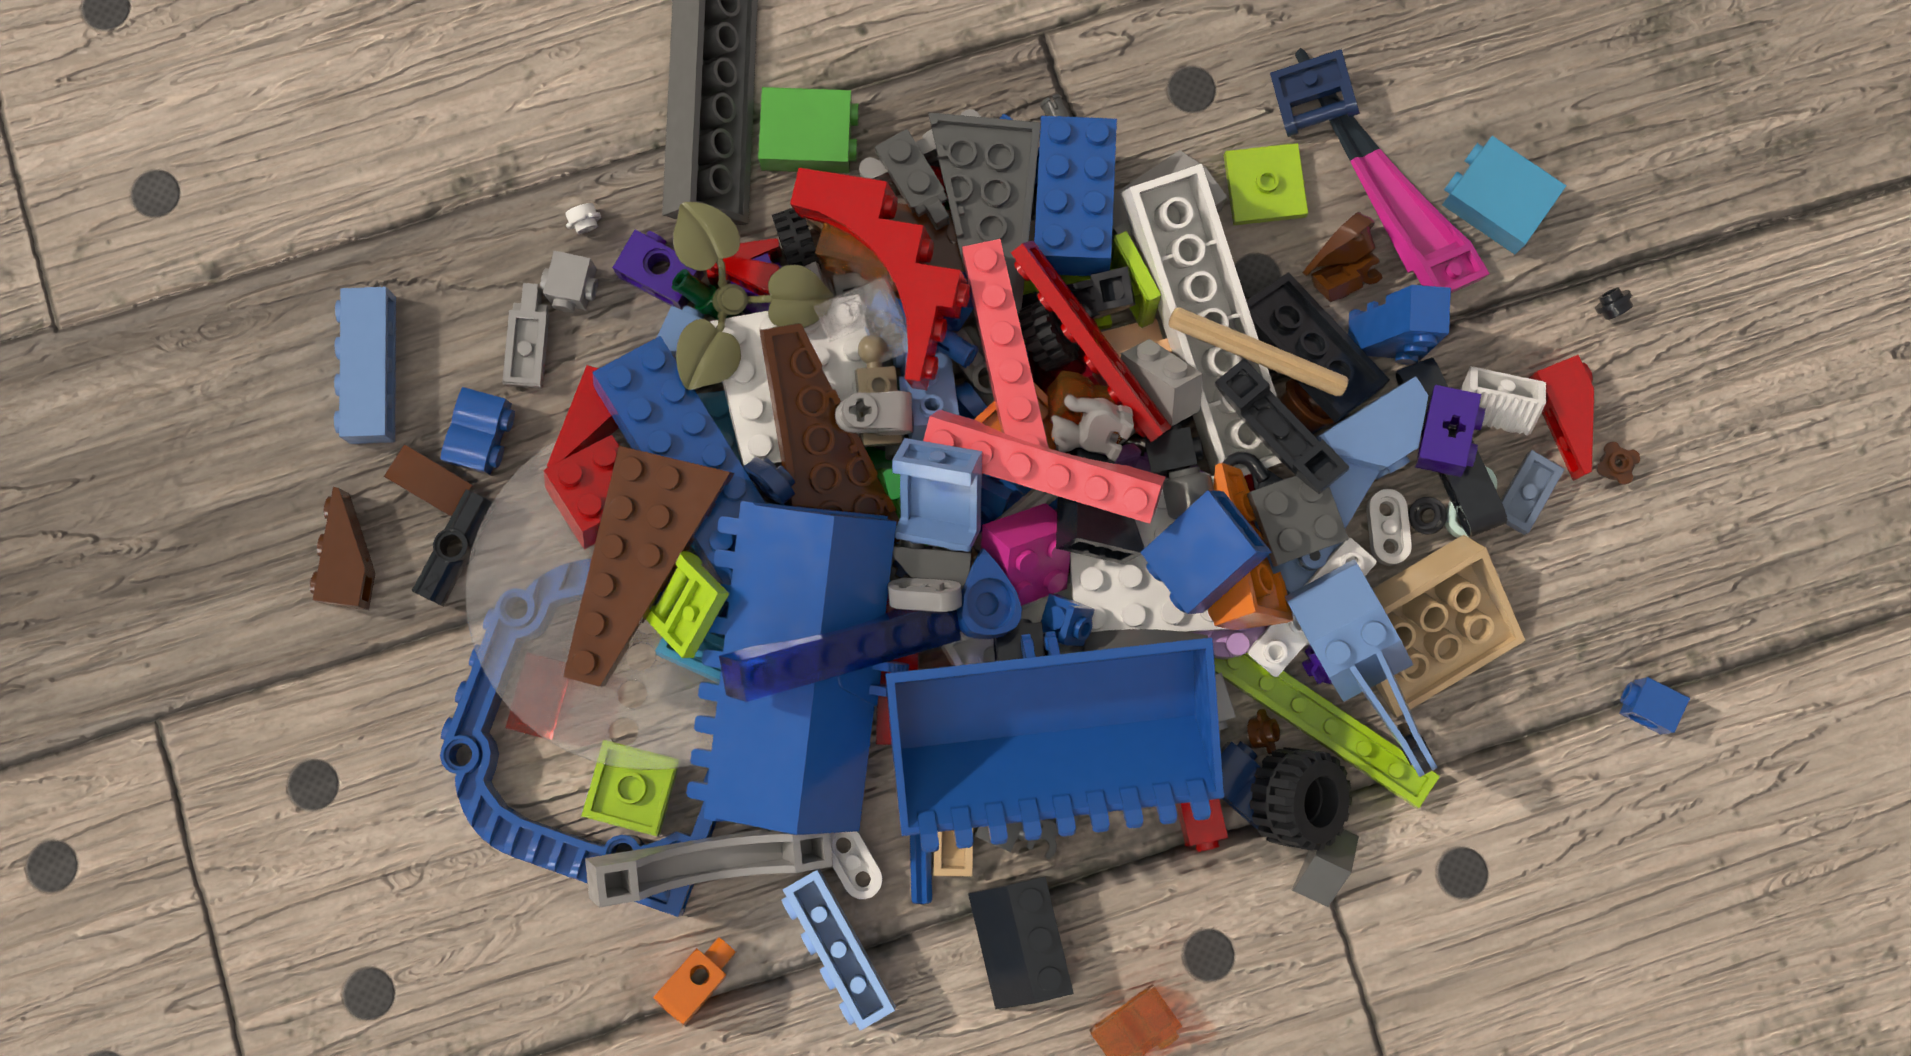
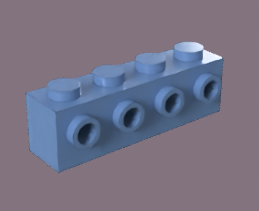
(939, 395)

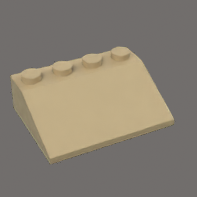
(1448, 618)

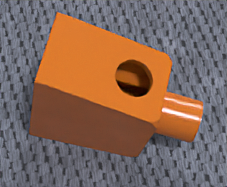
(682, 996)

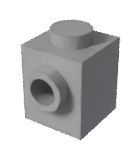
(569, 282)

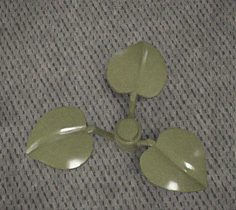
(705, 352)

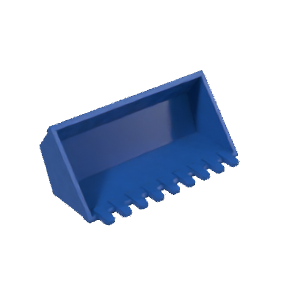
(1055, 740)
(804, 752)

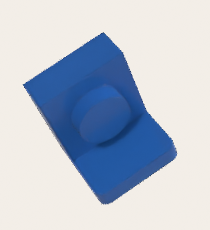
(1068, 619)

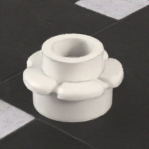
(583, 218)

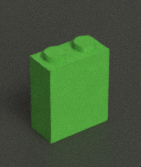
(807, 130)

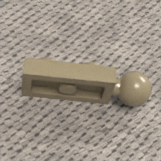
(875, 380)

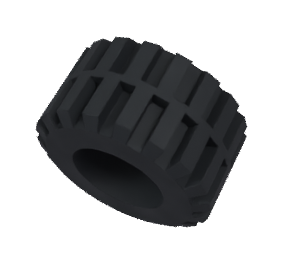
(1300, 798)

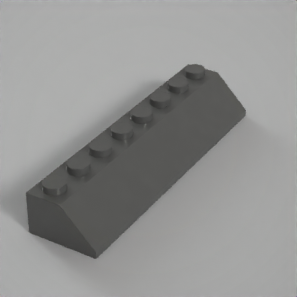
(710, 106)

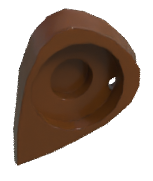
(1347, 244)

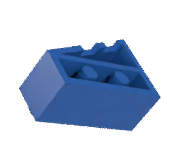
(1405, 325)

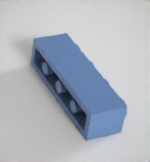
(366, 365)

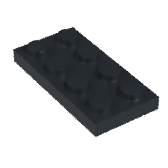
(1297, 324)

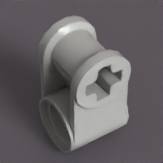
(882, 413)

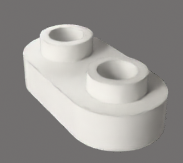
(1389, 528)
(856, 860)

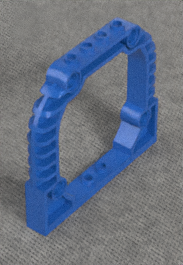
(509, 829)

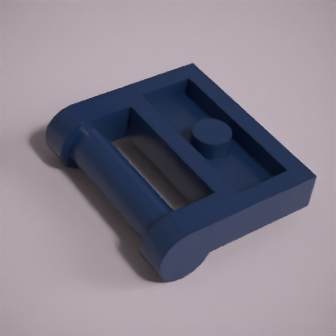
(1312, 81)

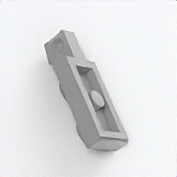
(526, 340)

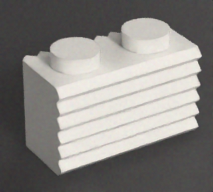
(1509, 399)

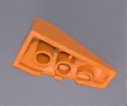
(1260, 594)

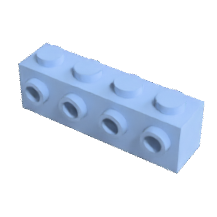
(839, 949)

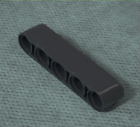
(1474, 492)

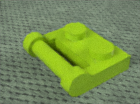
(695, 609)

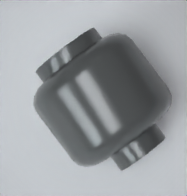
(1184, 489)

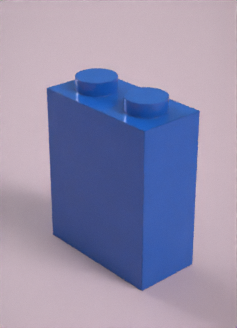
(1204, 552)

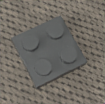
(1296, 519)

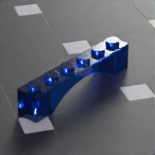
(799, 662)

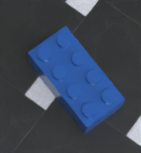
(1076, 193)

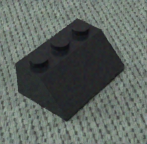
(1020, 943)

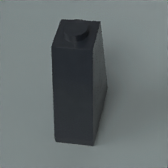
(1094, 530)

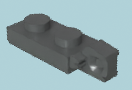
(914, 177)

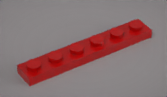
(1080, 328)

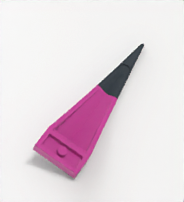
(1417, 229)

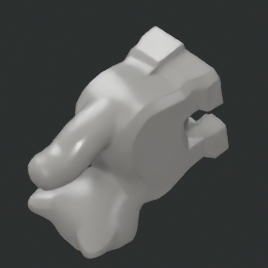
(1096, 427)

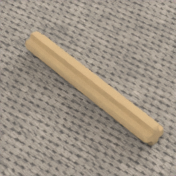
(1258, 351)

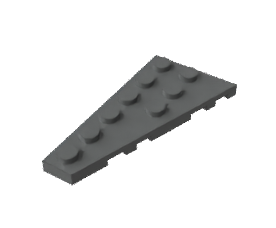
(989, 181)

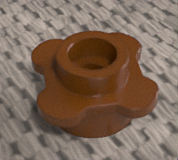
(1608, 468)
(1263, 731)

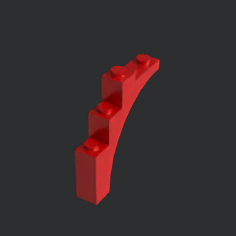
(926, 291)

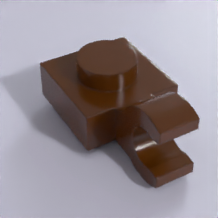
(1342, 279)

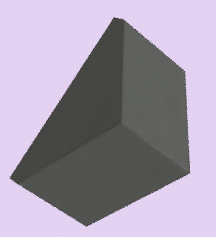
(1327, 869)

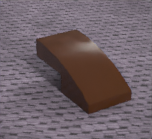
(427, 480)

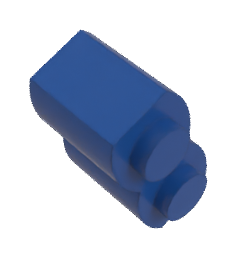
(477, 431)

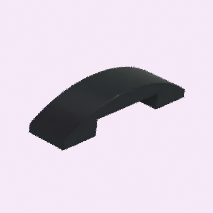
(1100, 295)
(1279, 429)

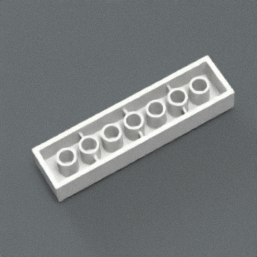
(1194, 270)

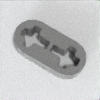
(925, 594)

